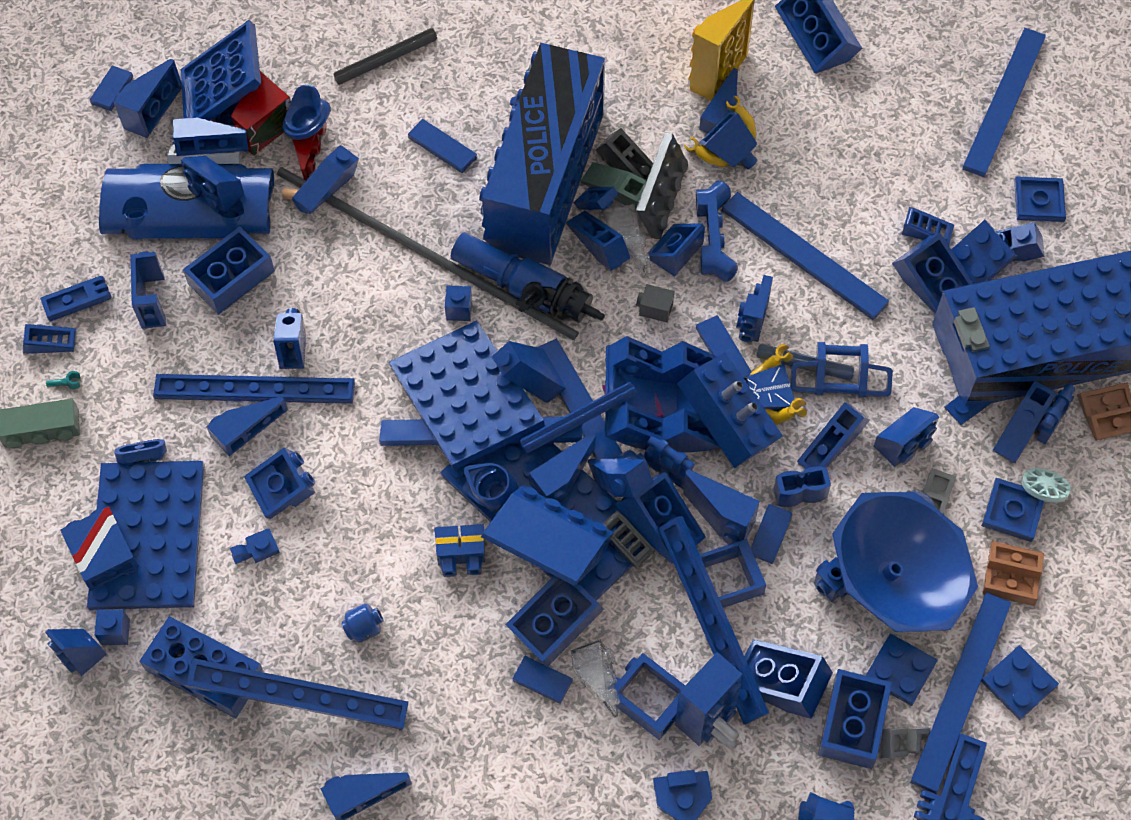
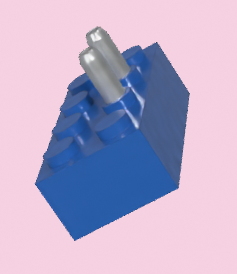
(729, 409)
(709, 703)

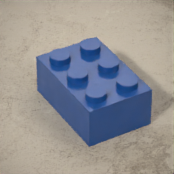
(229, 270)
(554, 618)
(855, 719)

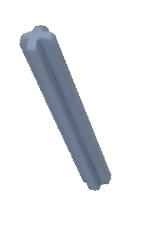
(831, 368)

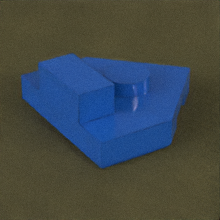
(683, 794)

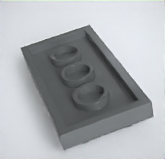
(662, 186)

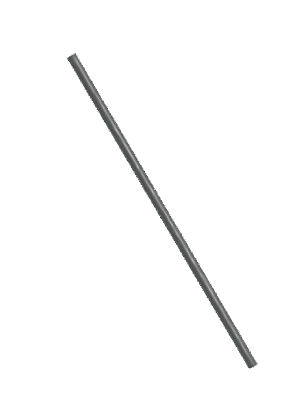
(435, 257)

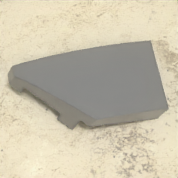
(939, 488)
(902, 741)

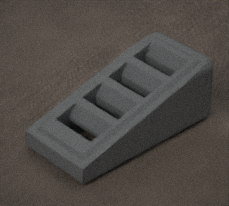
(625, 526)

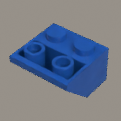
(212, 182)
(907, 435)

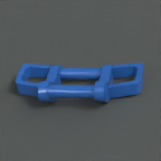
(860, 388)

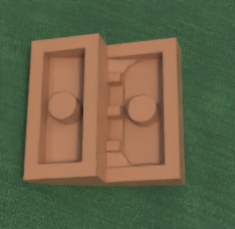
(1107, 410)
(1013, 573)

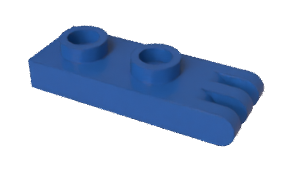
(75, 298)

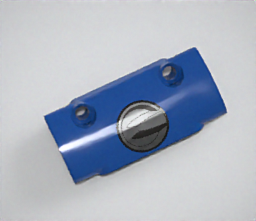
(158, 204)

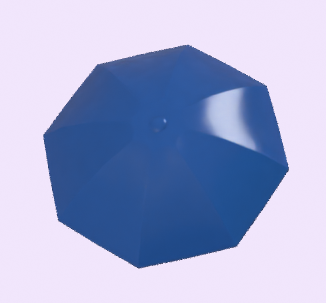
(905, 561)

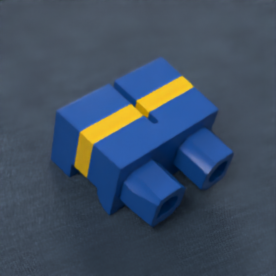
(470, 553)

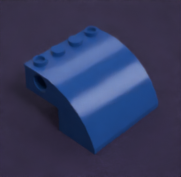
(652, 373)

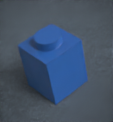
(458, 303)
(112, 627)

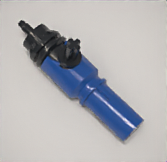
(526, 280)

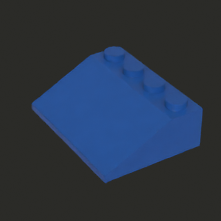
(548, 535)

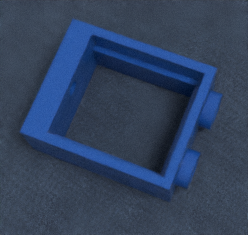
(749, 565)
(667, 718)

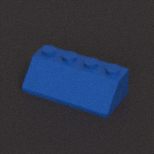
(819, 32)

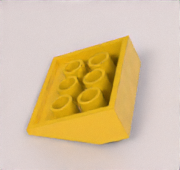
(719, 47)

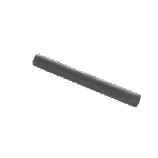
(385, 56)

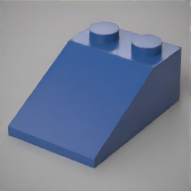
(148, 98)
(931, 270)
(655, 508)
(724, 508)
(788, 677)

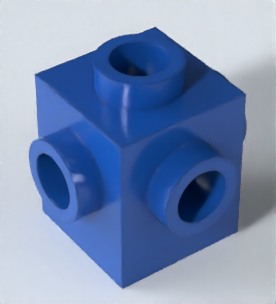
(829, 580)

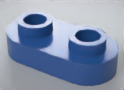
(130, 453)

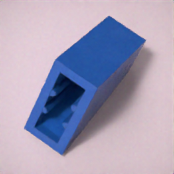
(530, 369)

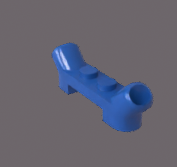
(711, 257)

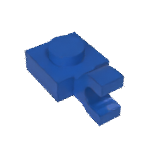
(259, 546)

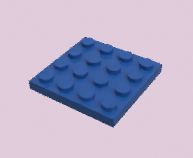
(221, 74)

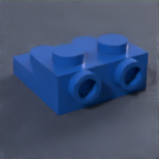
(754, 310)
(280, 482)

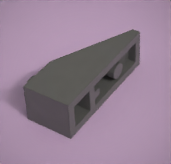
(625, 155)

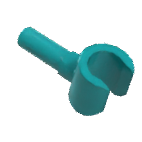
(66, 381)

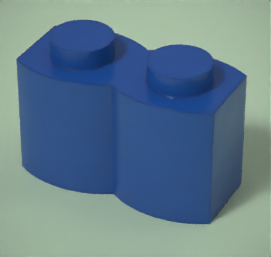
(806, 486)

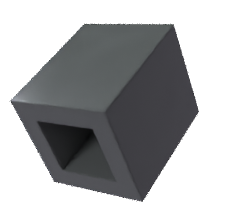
(655, 303)

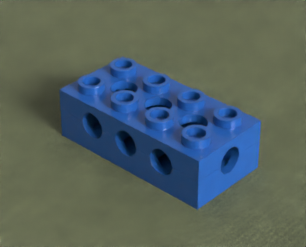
(180, 638)

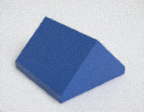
(677, 246)

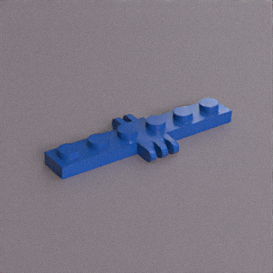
(958, 784)

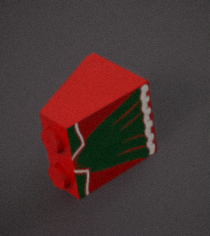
(262, 114)

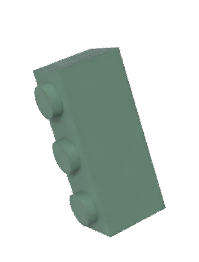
(39, 423)

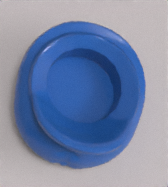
(306, 113)

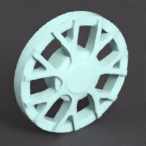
(1046, 485)

